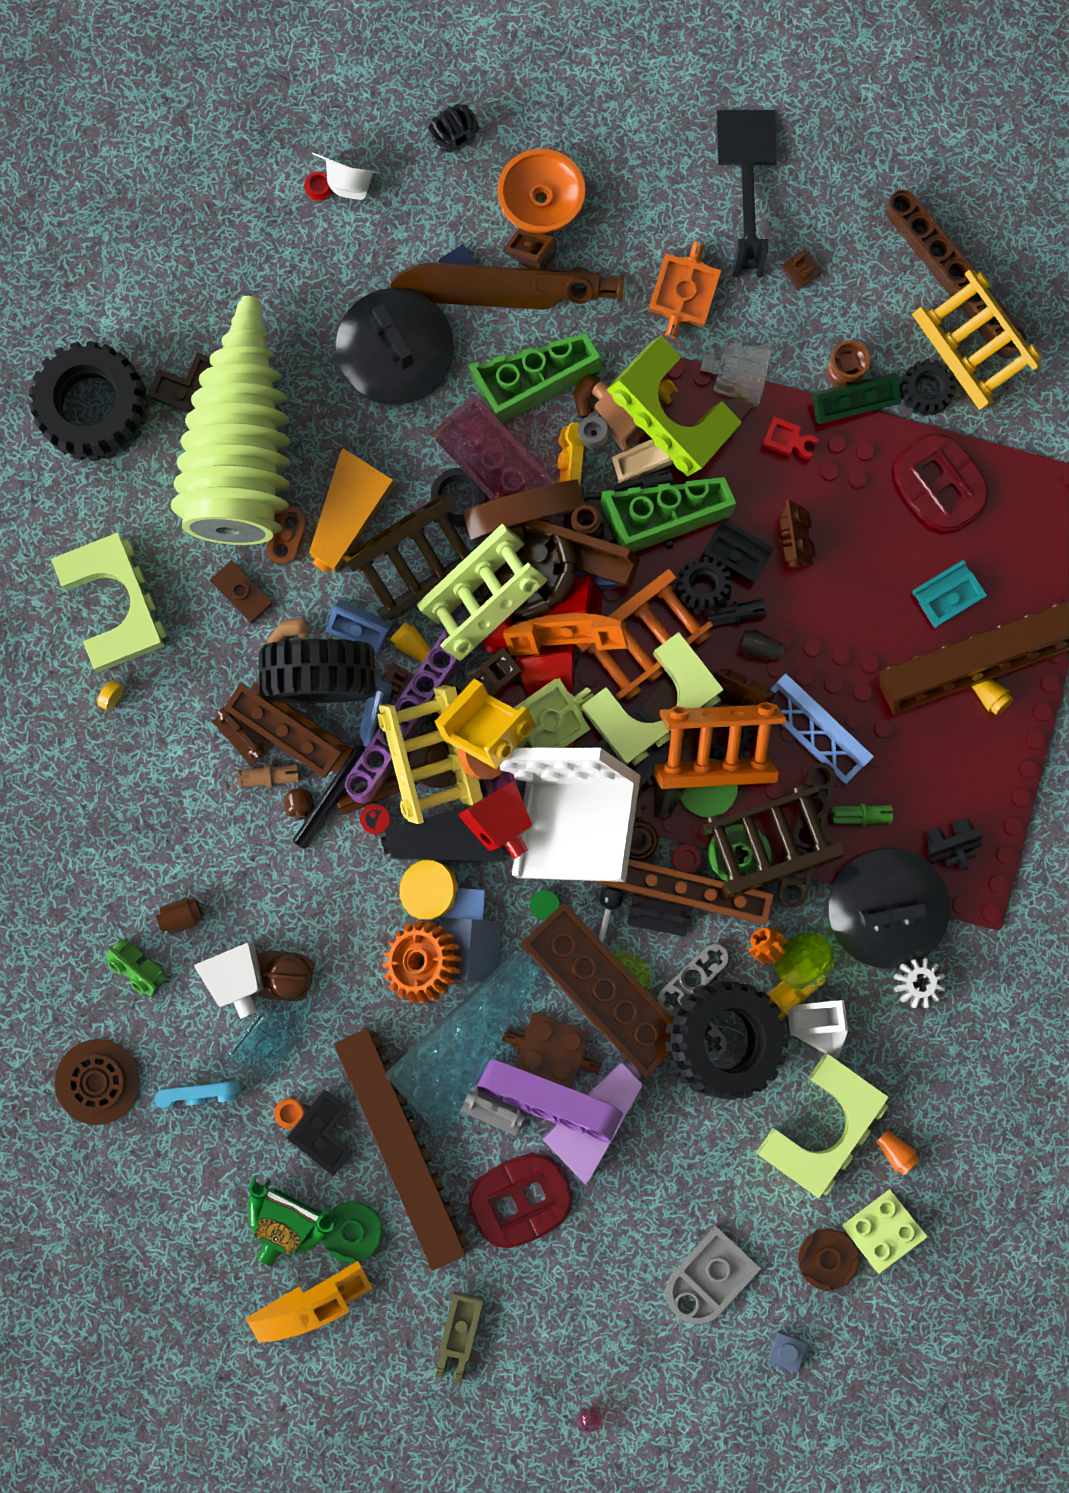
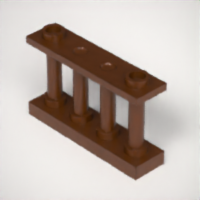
(289, 730)

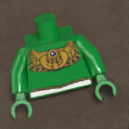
(284, 1223)

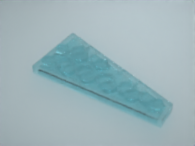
(456, 1051)

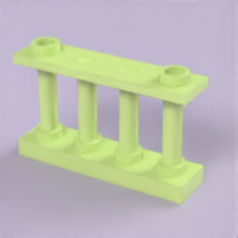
(467, 577)

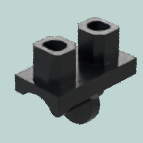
(956, 848)

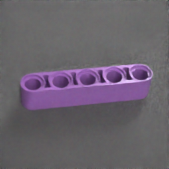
(549, 1101)

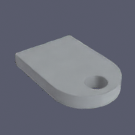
(712, 1276)

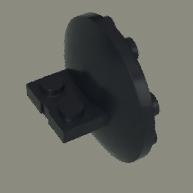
(394, 346)
(888, 907)

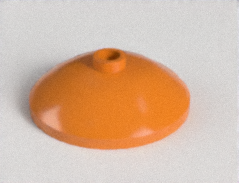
(541, 174)

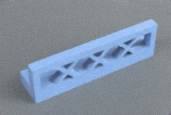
(827, 726)

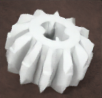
(927, 989)

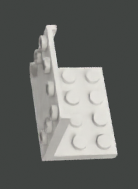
(578, 812)

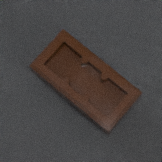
(241, 592)

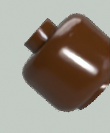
(298, 803)

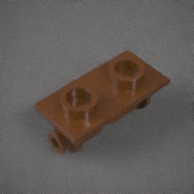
(738, 692)
(244, 739)

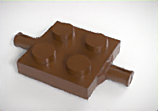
(552, 1050)

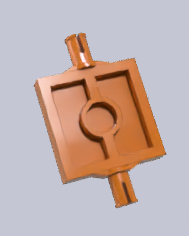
(684, 290)

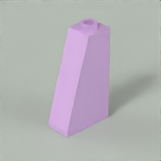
(583, 1152)

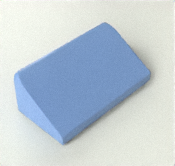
(358, 625)
(369, 722)

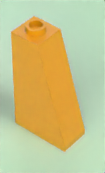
(348, 509)

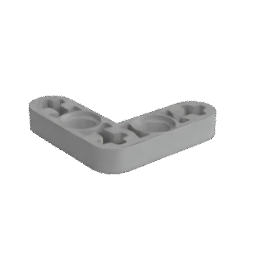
(679, 986)

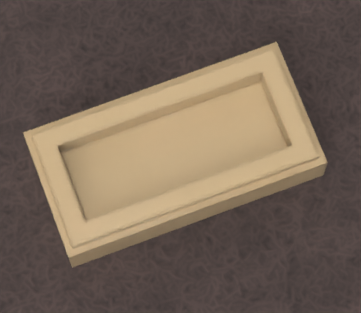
(640, 459)

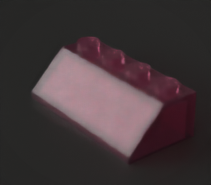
(489, 452)

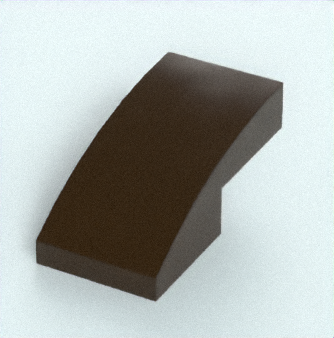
(496, 673)

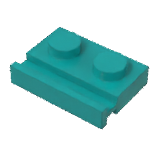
(949, 594)

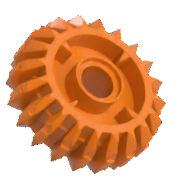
(439, 964)

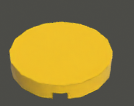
(428, 890)

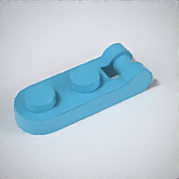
(198, 1093)

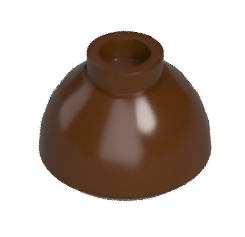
(643, 841)

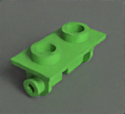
(125, 961)

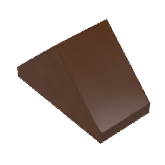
(531, 249)

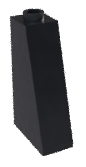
(438, 839)

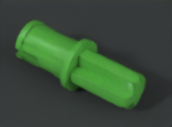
(862, 814)

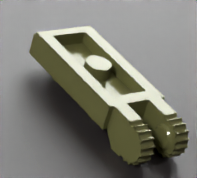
(459, 1332)

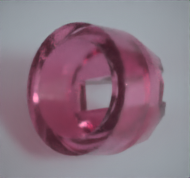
(589, 1421)

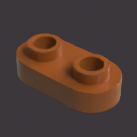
(287, 537)

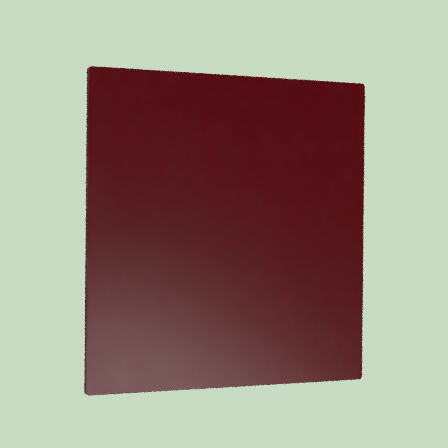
(858, 617)

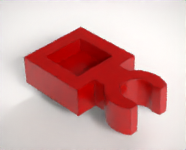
(785, 436)

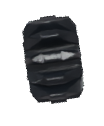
(453, 128)

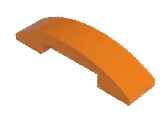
(563, 629)

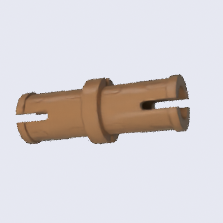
(268, 776)

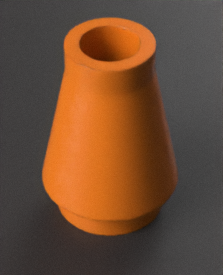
(899, 1154)

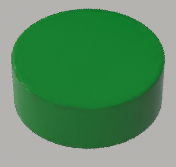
(543, 904)

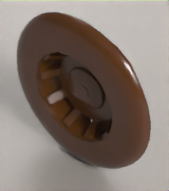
(97, 1082)

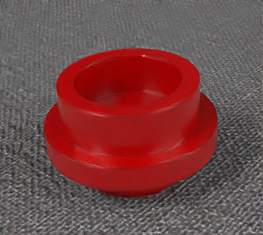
(317, 186)

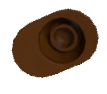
(285, 975)

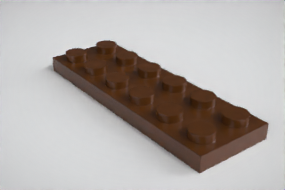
(601, 988)

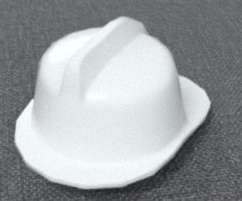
(346, 180)

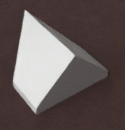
(820, 1025)

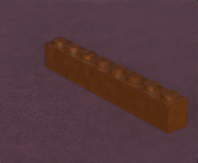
(976, 659)
(401, 1150)

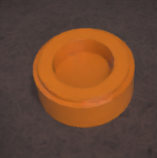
(288, 1112)

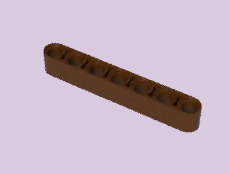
(940, 266)

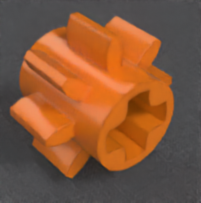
(767, 945)

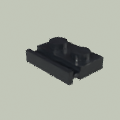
(738, 551)

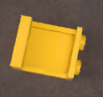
(484, 725)

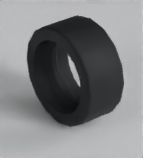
(450, 476)

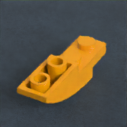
(305, 1311)

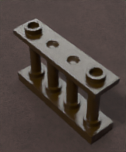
(387, 543)
(794, 862)

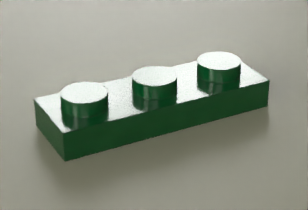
(856, 398)

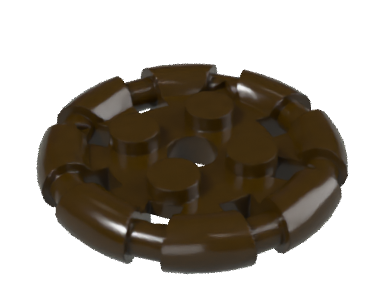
(538, 553)

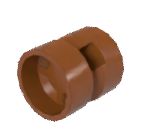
(848, 363)

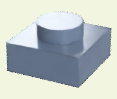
(787, 1352)

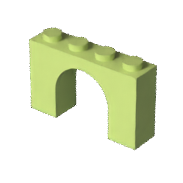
(139, 630)
(631, 737)
(860, 1105)

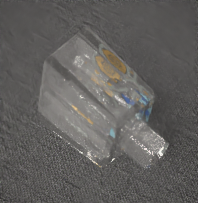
(740, 370)

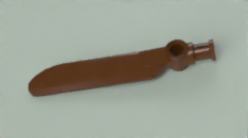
(506, 285)

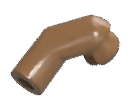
(290, 628)

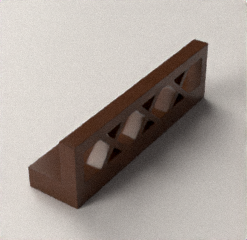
(594, 555)

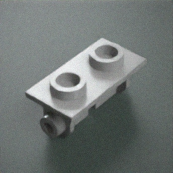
(493, 1112)

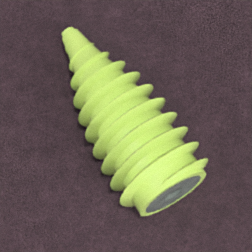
(234, 441)

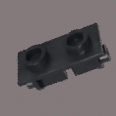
(659, 916)

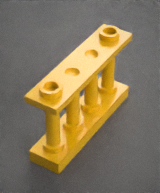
(948, 343)

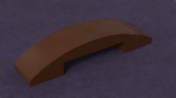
(523, 508)

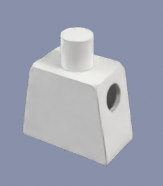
(233, 978)

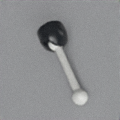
(610, 900)

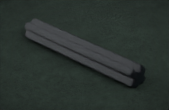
(327, 801)

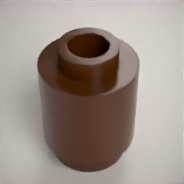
(587, 514)
(179, 915)

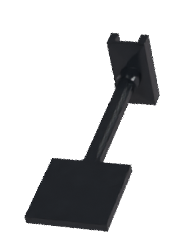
(747, 140)

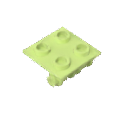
(884, 1231)

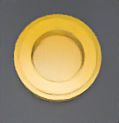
(110, 695)

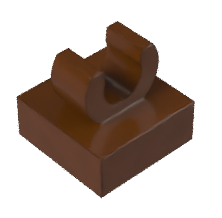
(801, 269)
(398, 678)

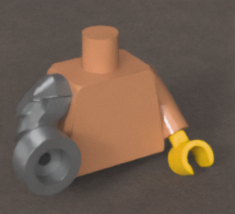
(614, 419)

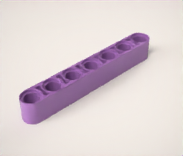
(410, 697)

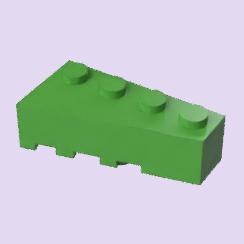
(531, 377)
(666, 511)

